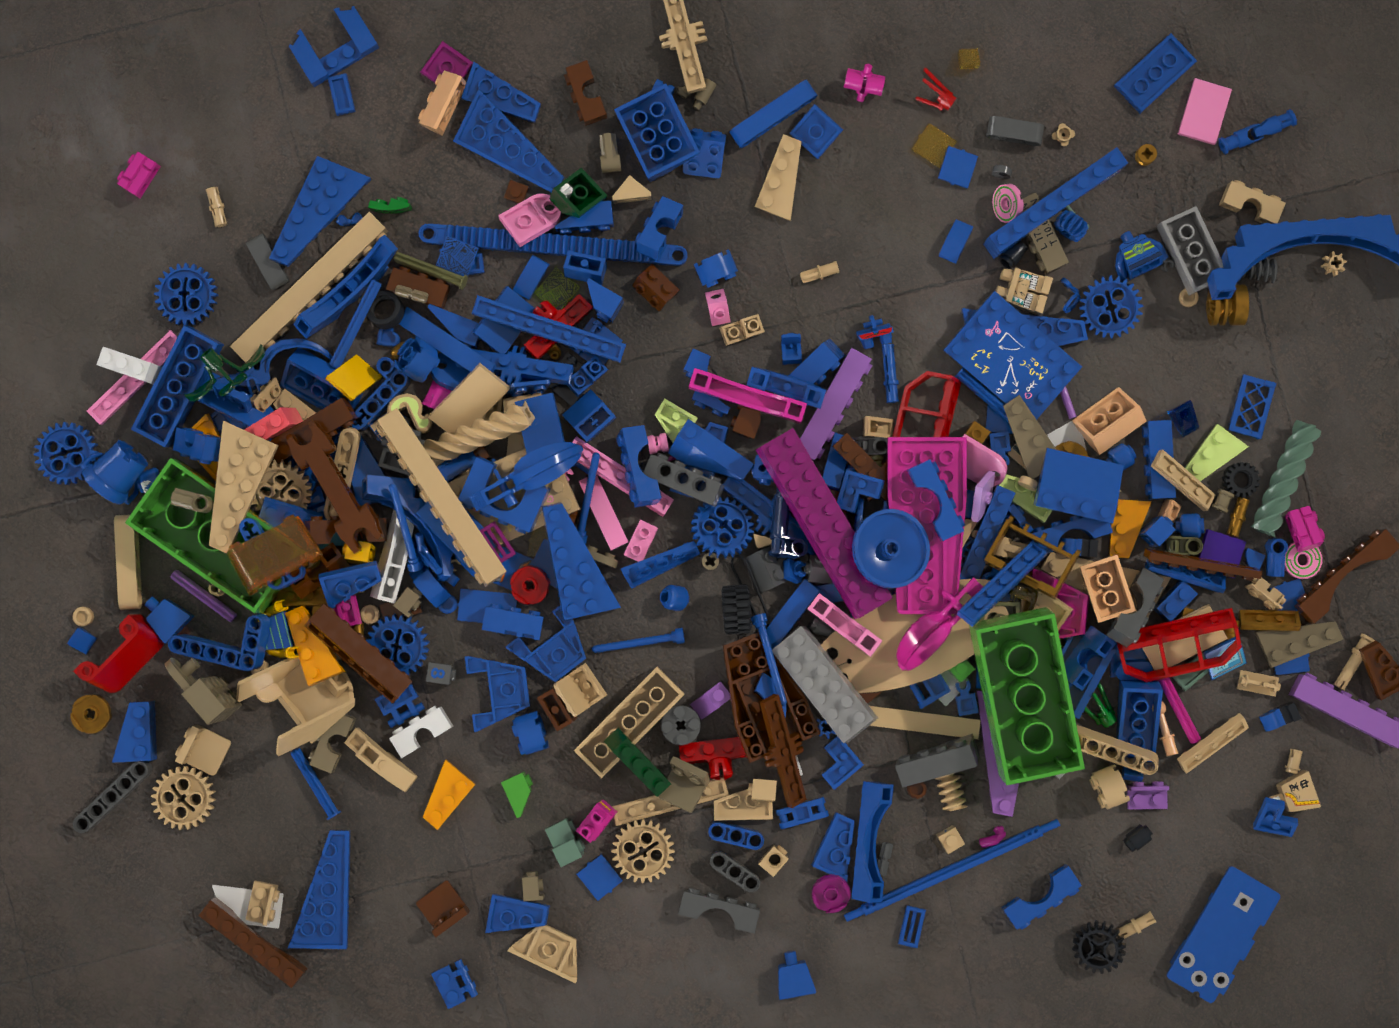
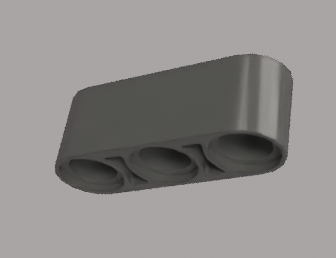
(1015, 131)
(272, 271)
(740, 879)

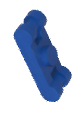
(802, 813)

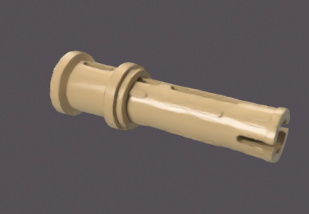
(1353, 663)

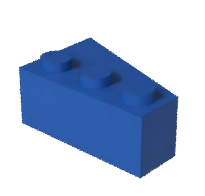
(818, 363)
(513, 621)
(138, 734)

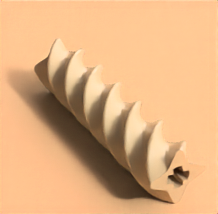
(480, 434)

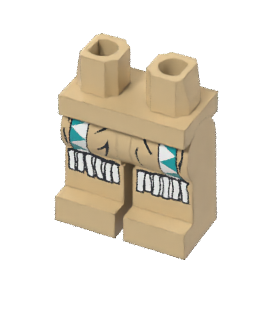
(1025, 290)

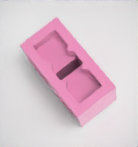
(641, 541)

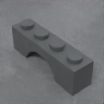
(1145, 589)
(695, 903)

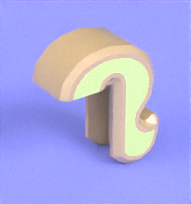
(414, 408)

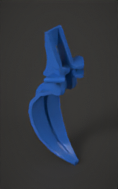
(261, 376)
(531, 472)

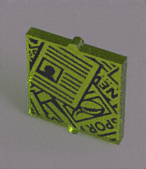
(557, 289)

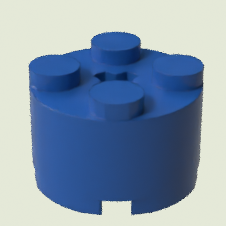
(716, 268)
(416, 359)
(530, 732)

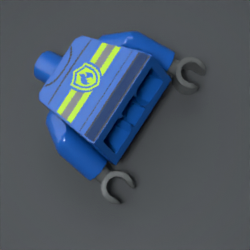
(1139, 256)

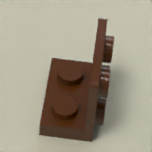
(442, 907)

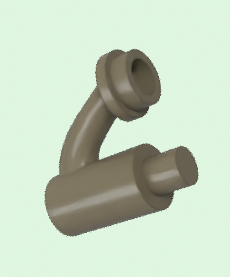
(701, 96)

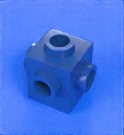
(760, 472)

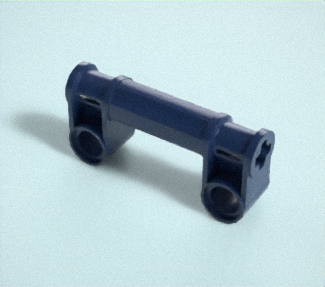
(781, 544)

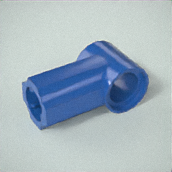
(1275, 560)

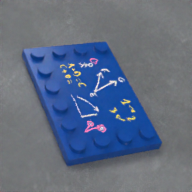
(1012, 355)

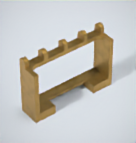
(1029, 581)

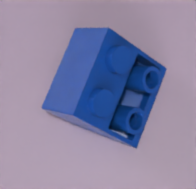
(589, 416)

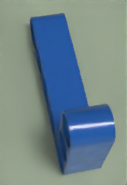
(224, 650)

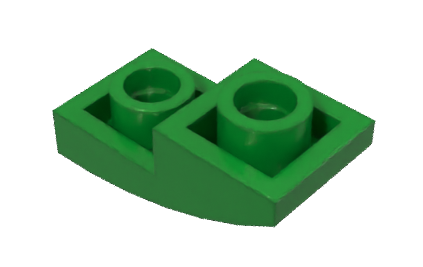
(395, 206)

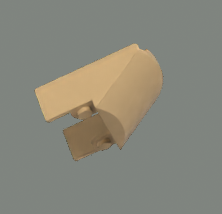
(311, 707)

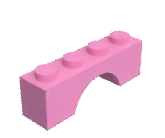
(844, 625)

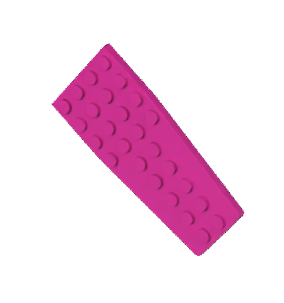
(945, 557)

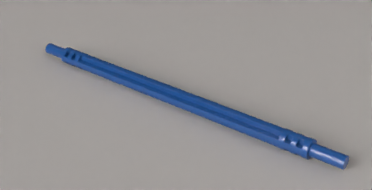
(953, 869)

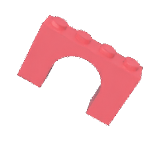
(275, 423)

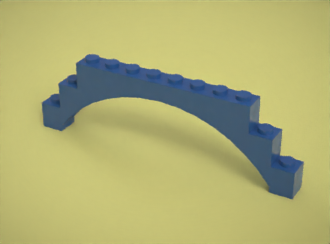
(1260, 241)

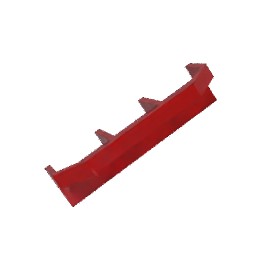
(946, 406)
(1179, 630)

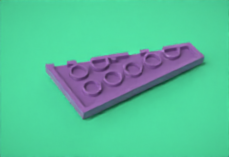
(1001, 795)

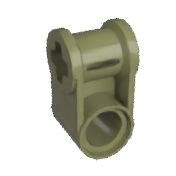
(1179, 545)

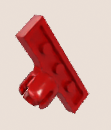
(569, 315)
(716, 753)

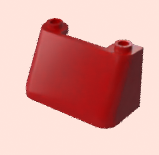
(127, 660)

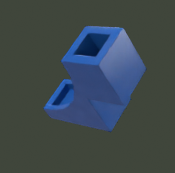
(701, 361)

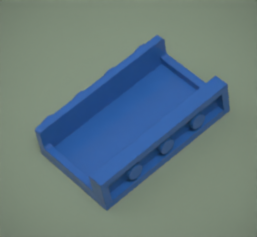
(1096, 666)

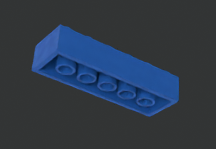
(180, 375)

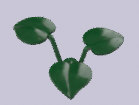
(214, 362)

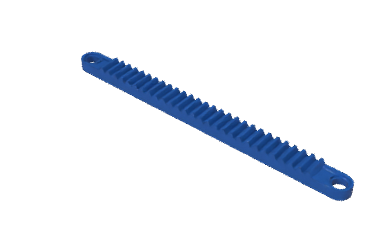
(550, 244)

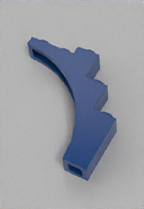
(348, 290)
(376, 489)

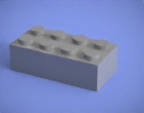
(1190, 248)

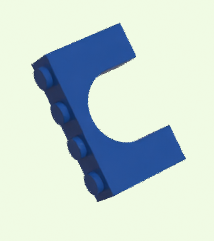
(522, 517)

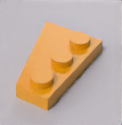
(447, 794)

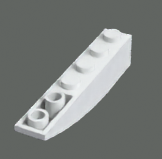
(392, 561)

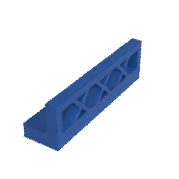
(1200, 578)

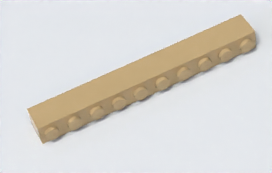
(310, 287)
(441, 497)

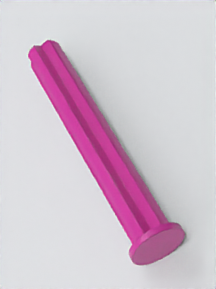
(1180, 710)

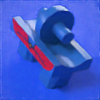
(883, 331)

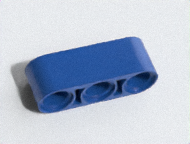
(729, 828)

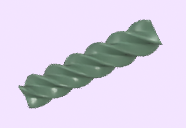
(1284, 480)

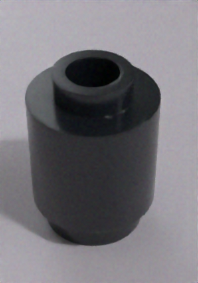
(1138, 838)

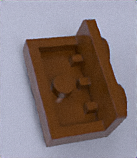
(655, 287)

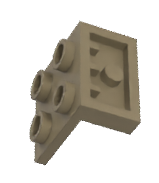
(686, 785)

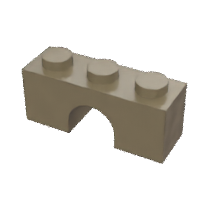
(324, 756)

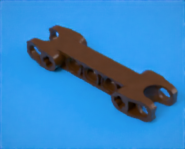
(317, 457)

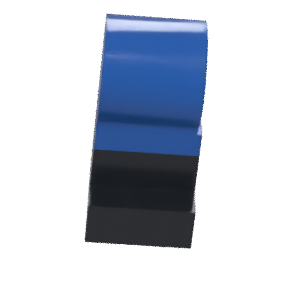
(1087, 547)
(1280, 716)

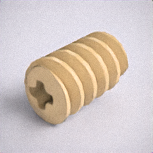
(951, 792)

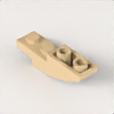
(380, 761)

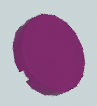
(831, 893)

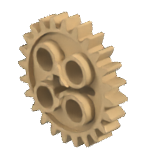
(272, 482)
(170, 811)
(652, 866)

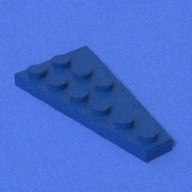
(317, 205)

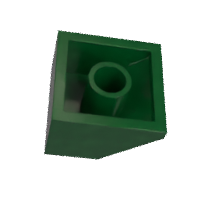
(577, 194)

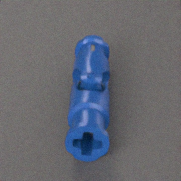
(1267, 127)

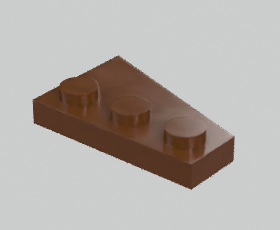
(1381, 669)

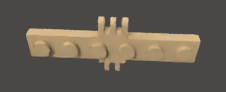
(683, 38)

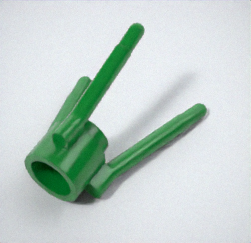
(1106, 714)

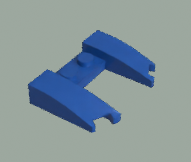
(360, 46)

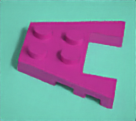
(1076, 599)

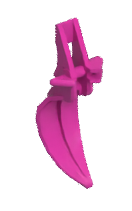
(931, 630)

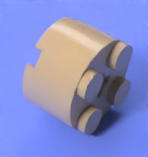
(1109, 787)

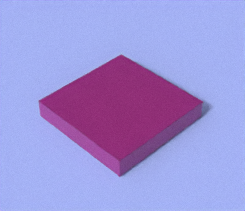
(446, 59)

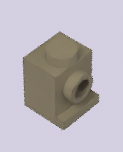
(409, 601)
(532, 886)

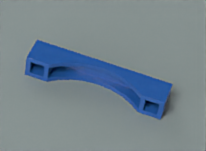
(867, 879)

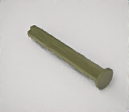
(431, 270)

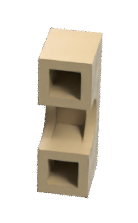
(1268, 207)

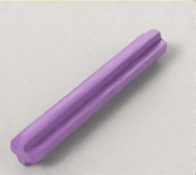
(203, 595)

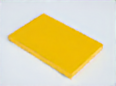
(353, 377)

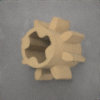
(1335, 259)

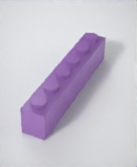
(835, 400)
(1345, 709)

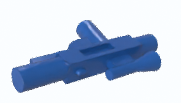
(423, 553)

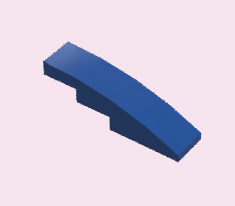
(791, 612)

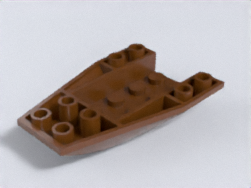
(744, 665)

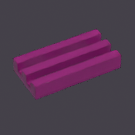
(499, 547)

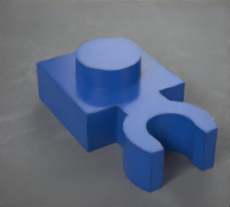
(1000, 444)
(1019, 519)
(966, 702)

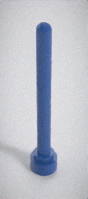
(587, 496)
(414, 562)
(759, 622)
(675, 636)

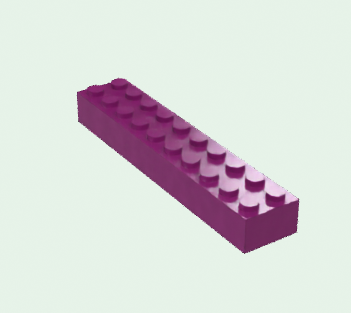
(820, 520)

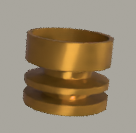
(1235, 308)

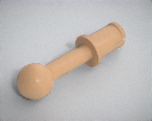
(1167, 739)

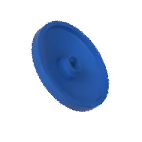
(891, 548)

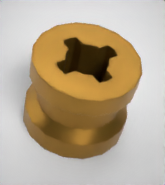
(1144, 158)

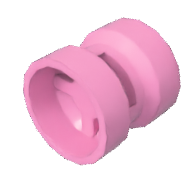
(662, 443)

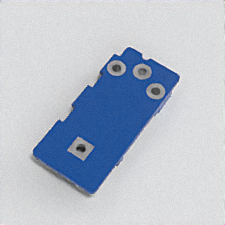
(1222, 934)

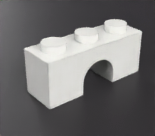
(128, 365)
(405, 739)

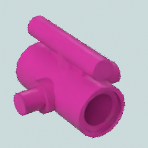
(864, 82)

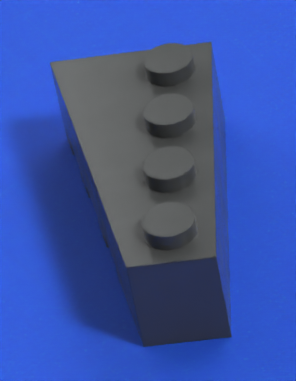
(938, 761)

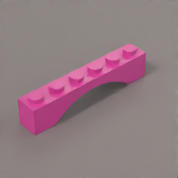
(747, 396)

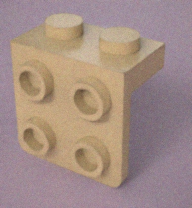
(579, 690)
(203, 749)

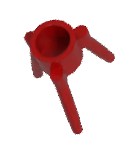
(945, 97)

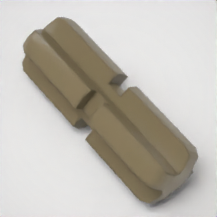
(407, 292)

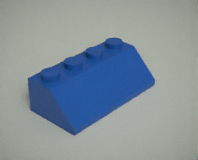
(306, 377)

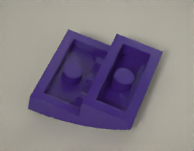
(1222, 548)

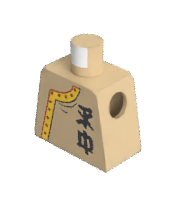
(1297, 792)

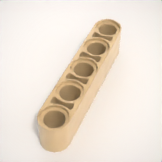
(127, 564)
(1122, 749)

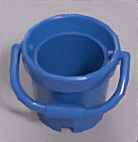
(115, 472)

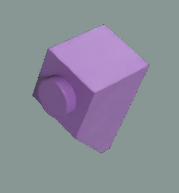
(711, 700)

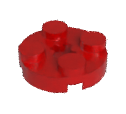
(540, 581)

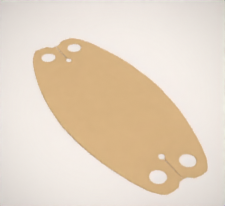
(881, 669)

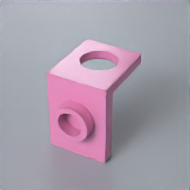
(718, 307)

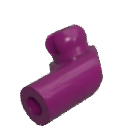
(994, 839)

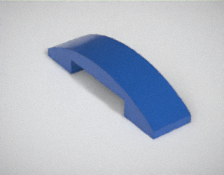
(786, 386)

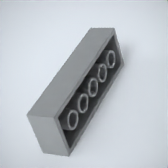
(824, 684)

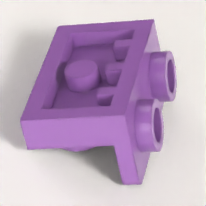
(1147, 796)

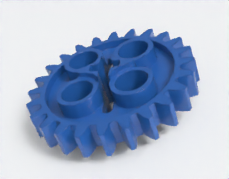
(168, 295)
(1128, 301)
(62, 436)
(711, 539)
(414, 649)

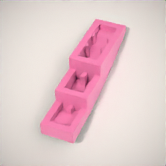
(605, 515)

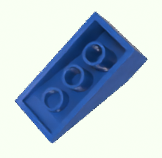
(1135, 717)

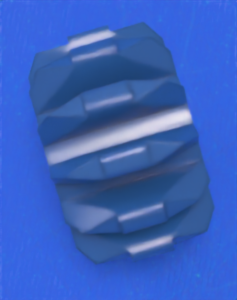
(1071, 226)

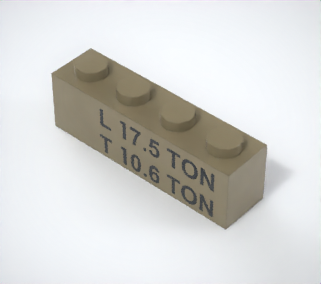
(1044, 242)

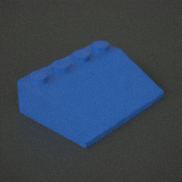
(657, 132)
(1079, 485)

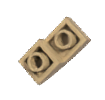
(742, 330)

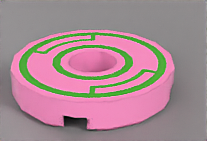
(1000, 207)
(1310, 569)

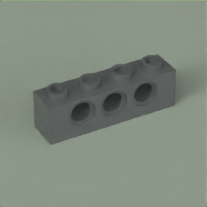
(709, 495)

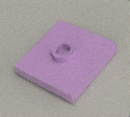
(982, 496)

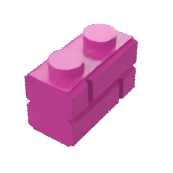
(138, 174)
(1304, 528)

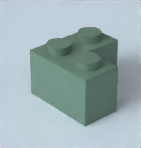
(564, 842)

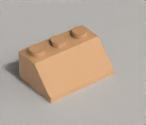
(442, 102)
(1109, 420)
(1107, 588)

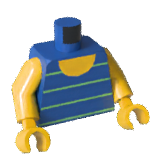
(280, 640)

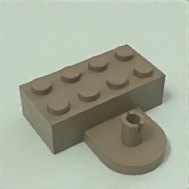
(207, 695)

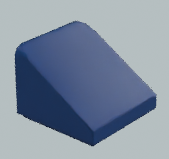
(82, 640)

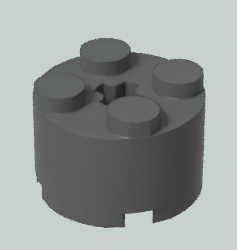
(681, 736)

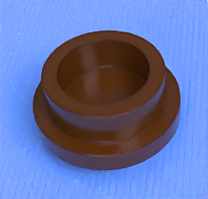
(917, 790)

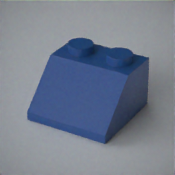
(605, 302)

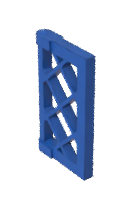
(1236, 411)

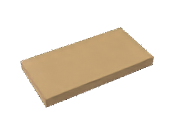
(469, 400)
(1182, 649)

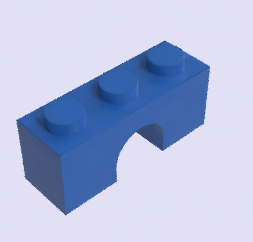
(665, 214)
(197, 445)
(1090, 645)

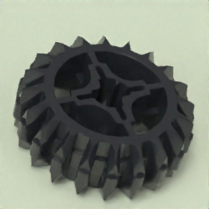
(1104, 952)

